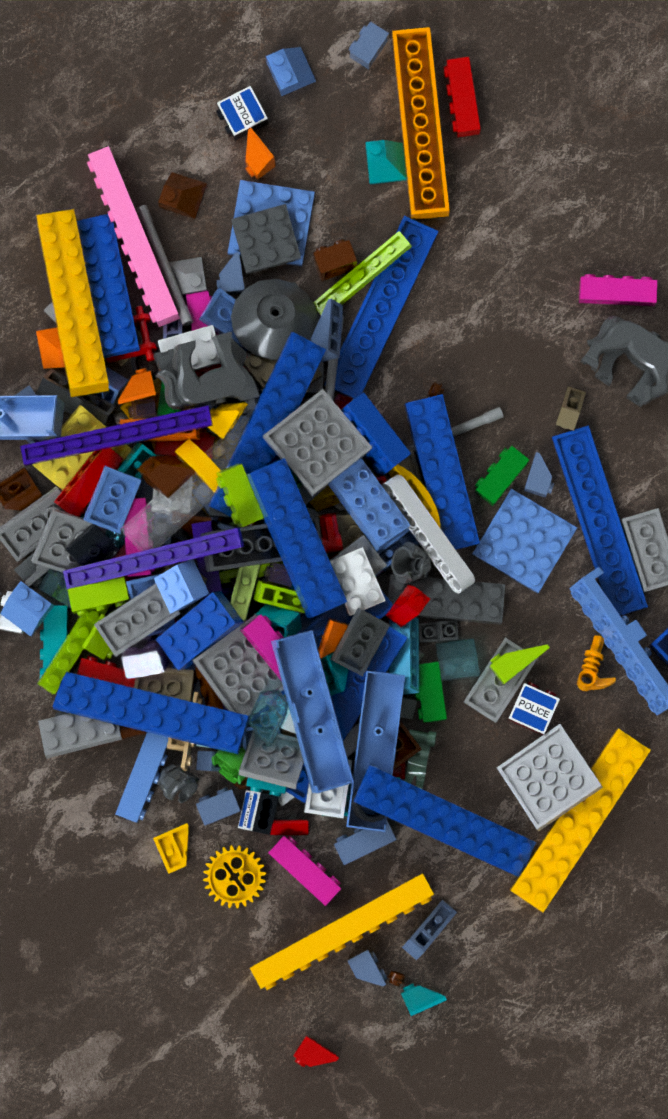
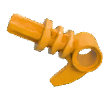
(590, 667)

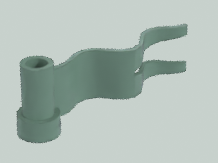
(417, 764)

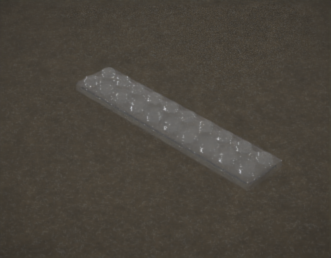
(167, 515)

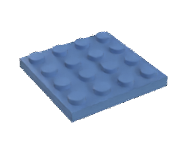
(259, 196)
(524, 541)

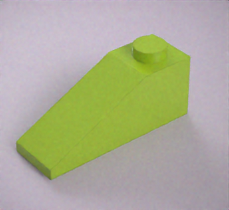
(277, 596)
(511, 663)

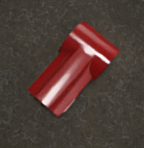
(330, 536)

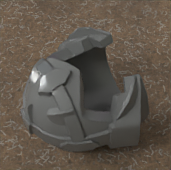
(410, 563)
(175, 779)

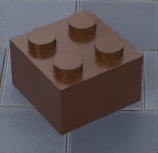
(335, 259)

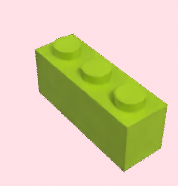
(239, 495)
(98, 596)

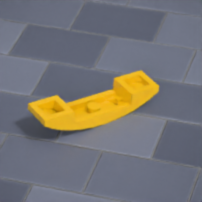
(200, 462)
(419, 490)

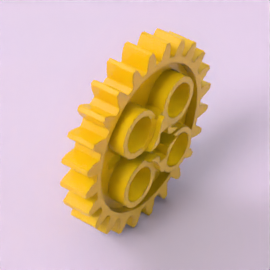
(219, 887)

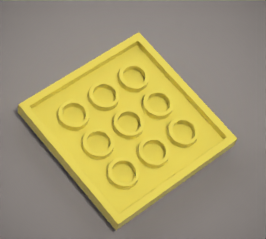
(63, 470)

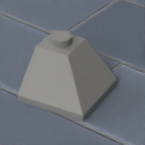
(189, 276)

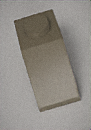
(570, 408)

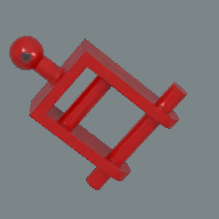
(147, 347)

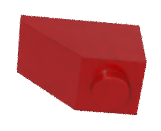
(407, 606)
(313, 1053)

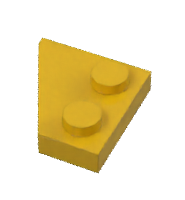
(173, 847)

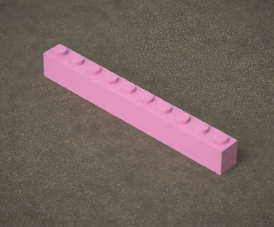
(133, 236)

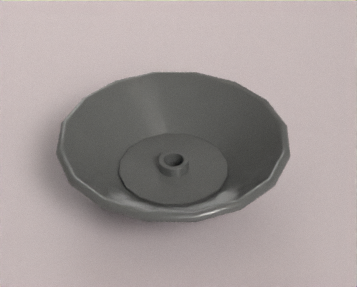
(263, 332)

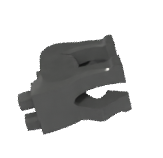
(642, 349)
(216, 386)

